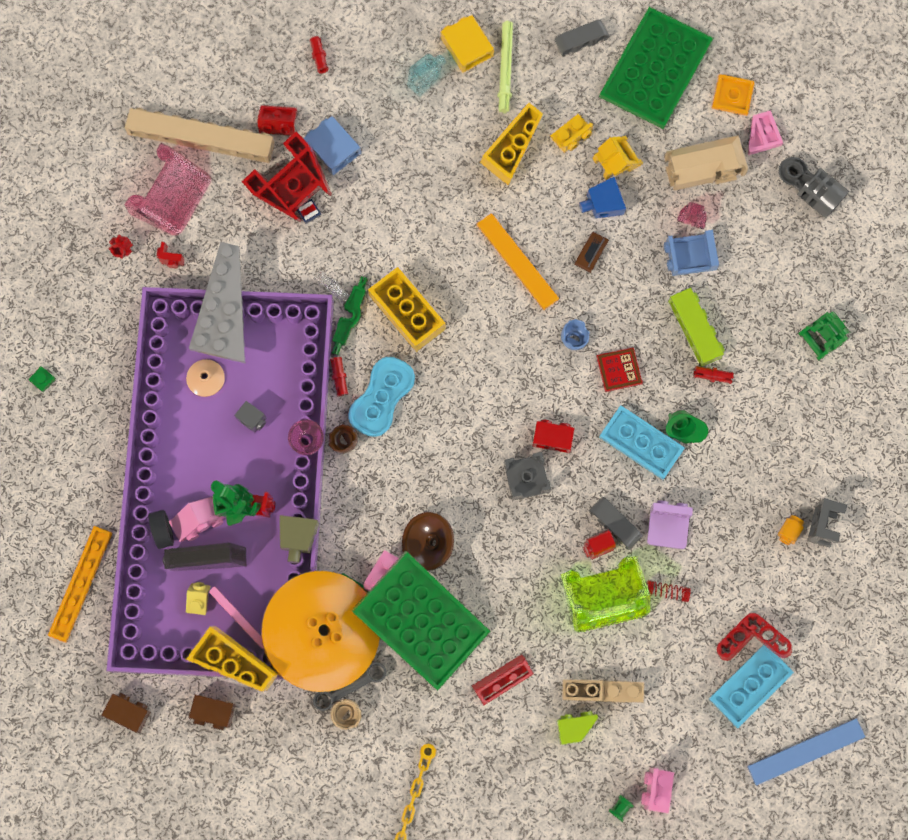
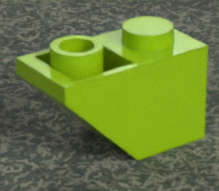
(575, 729)

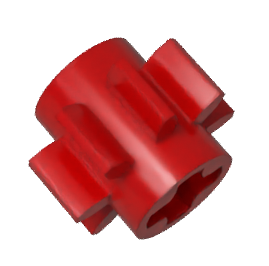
(120, 246)

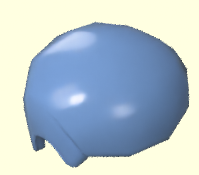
(576, 328)

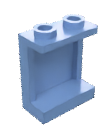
(333, 145)
(691, 254)

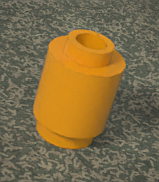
(791, 530)

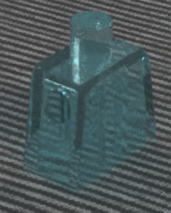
(428, 71)

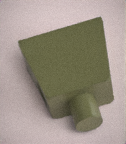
(297, 536)

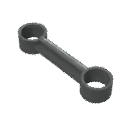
(342, 692)

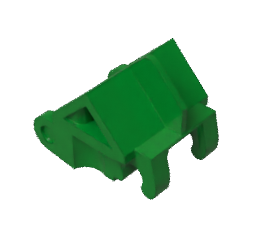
(831, 329)
(233, 502)

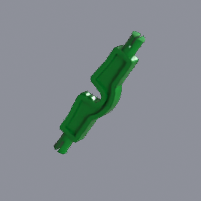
(353, 306)

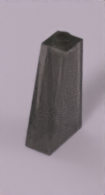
(205, 557)

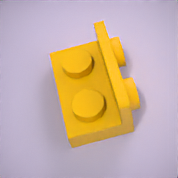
(571, 133)

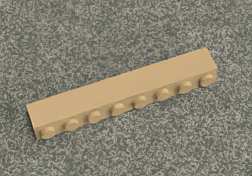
(199, 135)

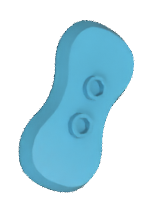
(375, 408)

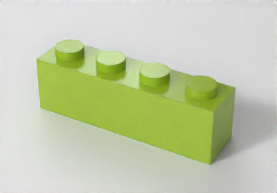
(696, 327)

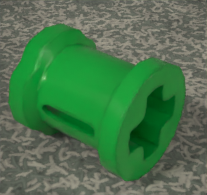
(621, 808)

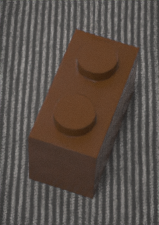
(211, 711)
(126, 713)

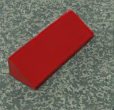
(500, 677)

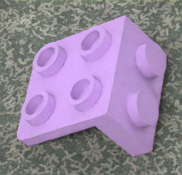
(669, 525)

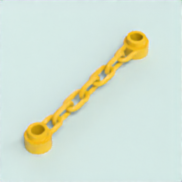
(422, 769)

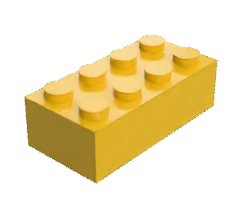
(407, 309)

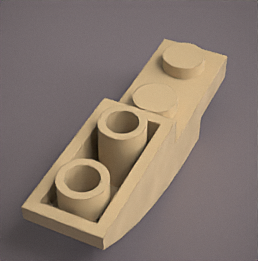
(603, 691)

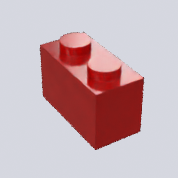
(553, 436)

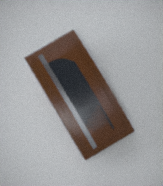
(591, 252)

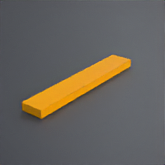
(517, 261)
(80, 584)

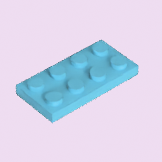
(641, 442)
(751, 686)

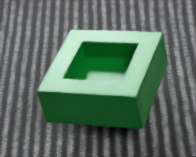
(42, 379)

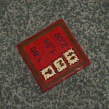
(619, 369)

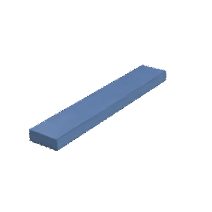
(806, 751)

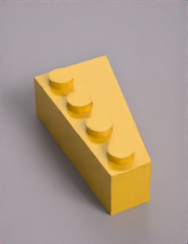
(511, 145)
(230, 659)

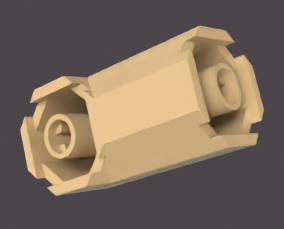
(706, 163)

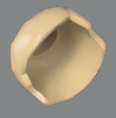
(340, 708)

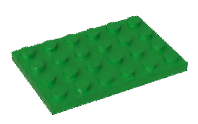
(656, 67)
(421, 620)

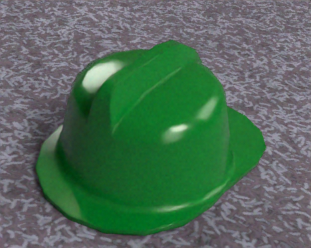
(686, 427)

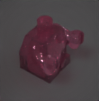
(693, 214)

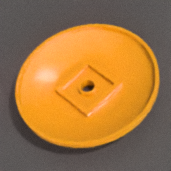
(294, 639)

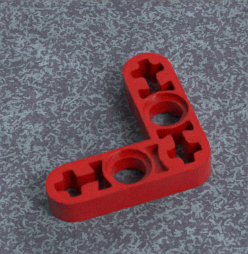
(750, 632)

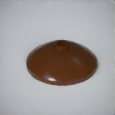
(419, 539)

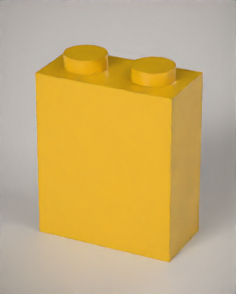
(467, 43)

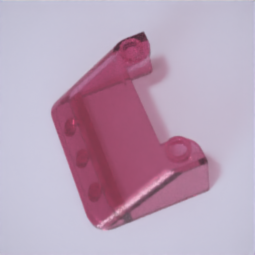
(172, 194)

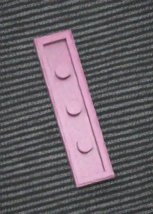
(237, 616)

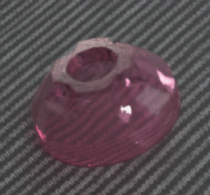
(302, 428)

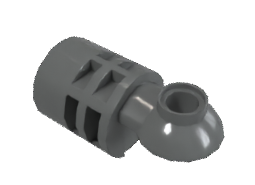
(817, 190)

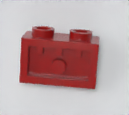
(277, 120)

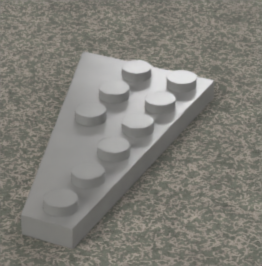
(221, 315)

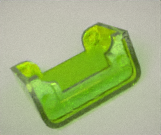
(607, 596)

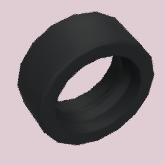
(161, 529)

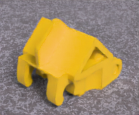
(613, 157)

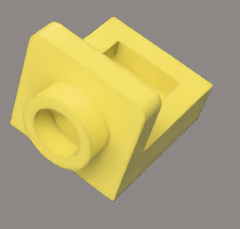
(197, 598)

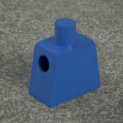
(604, 200)

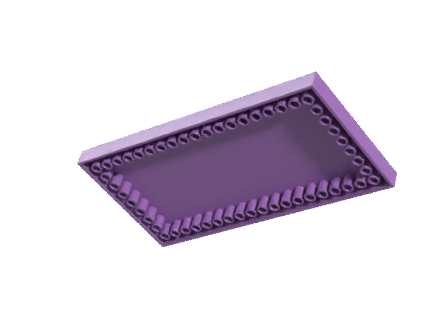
(191, 440)

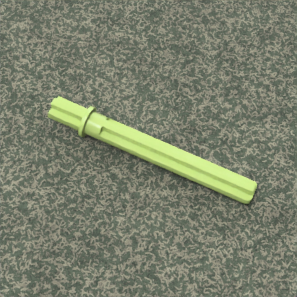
(505, 71)

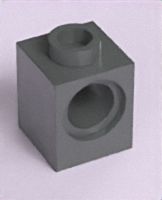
(251, 417)

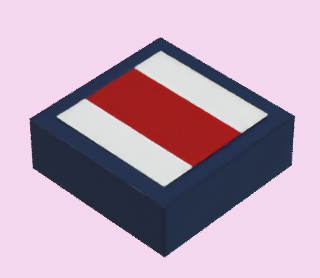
(309, 211)

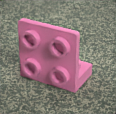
(658, 790)

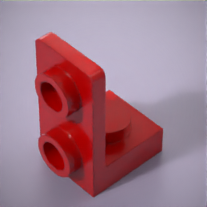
(267, 504)

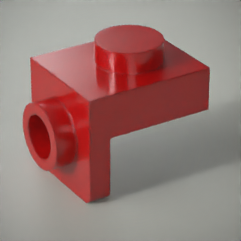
(172, 260)

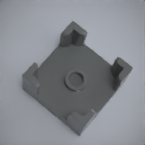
(527, 476)
(818, 533)

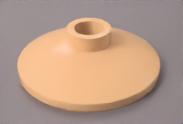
(208, 386)

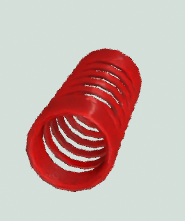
(686, 591)

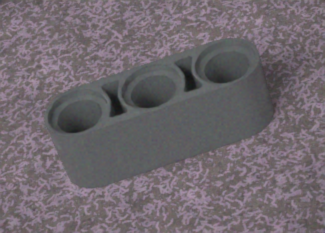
(582, 36)
(616, 522)

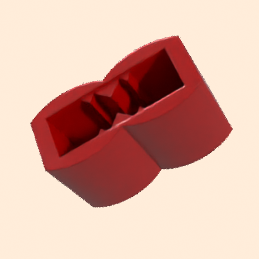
(599, 545)

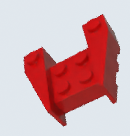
(294, 182)

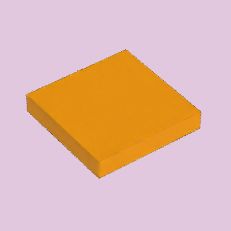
(733, 94)

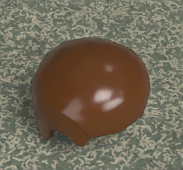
(349, 436)

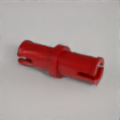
(318, 54)
(713, 374)
(339, 376)

